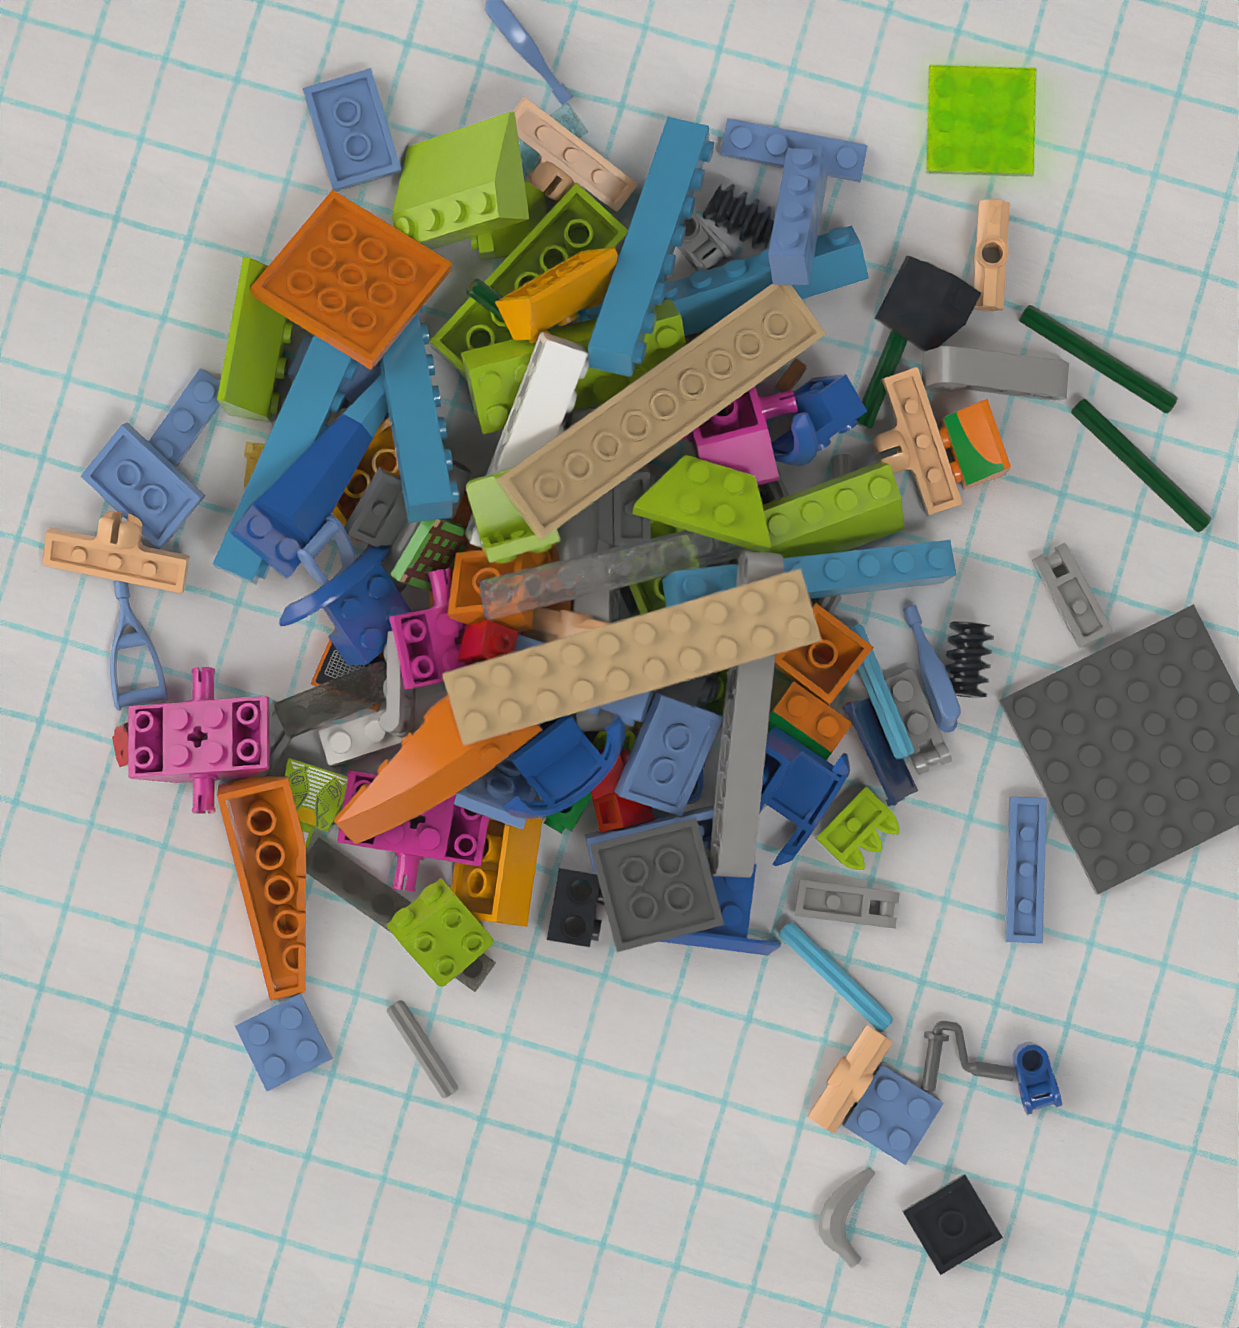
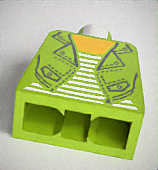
(317, 796)

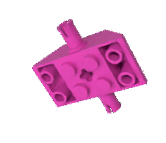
(739, 434)
(428, 638)
(170, 744)
(447, 835)

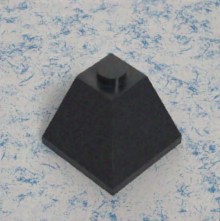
(926, 304)

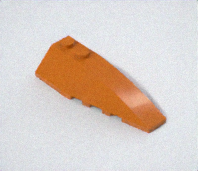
(425, 773)
(271, 873)

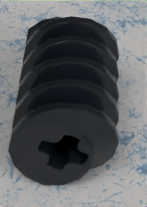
(741, 216)
(968, 658)

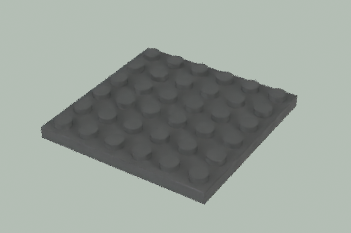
(1136, 747)

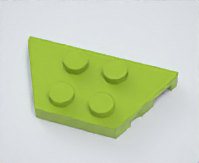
(709, 503)

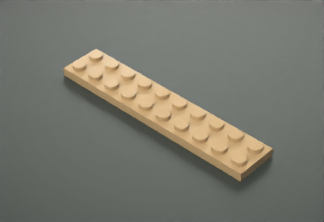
(660, 408)
(631, 656)

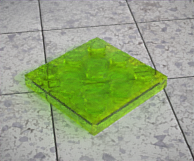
(981, 120)

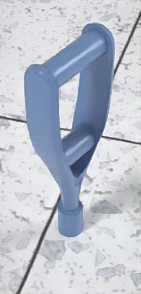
(524, 45)
(331, 528)
(130, 640)
(934, 676)

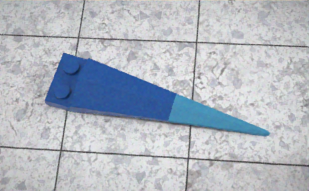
(310, 488)

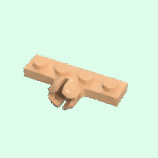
(568, 160)
(917, 442)
(116, 555)

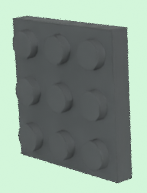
(656, 884)

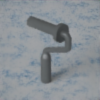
(933, 1057)

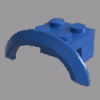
(824, 408)
(357, 604)
(562, 765)
(799, 787)
(735, 904)

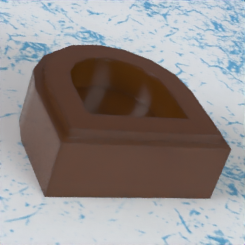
(791, 376)

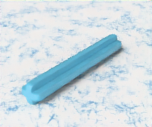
(883, 702)
(836, 976)

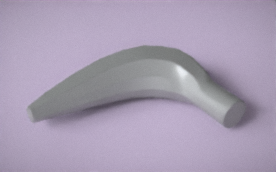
(834, 1215)

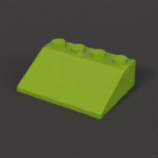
(462, 184)
(253, 352)

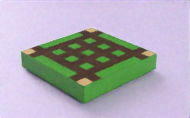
(430, 550)

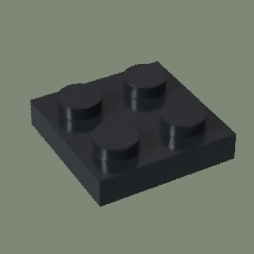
(952, 1224)

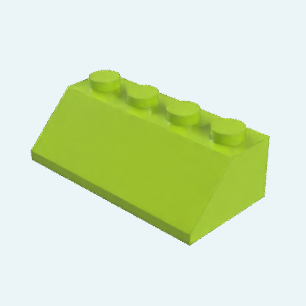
(836, 514)

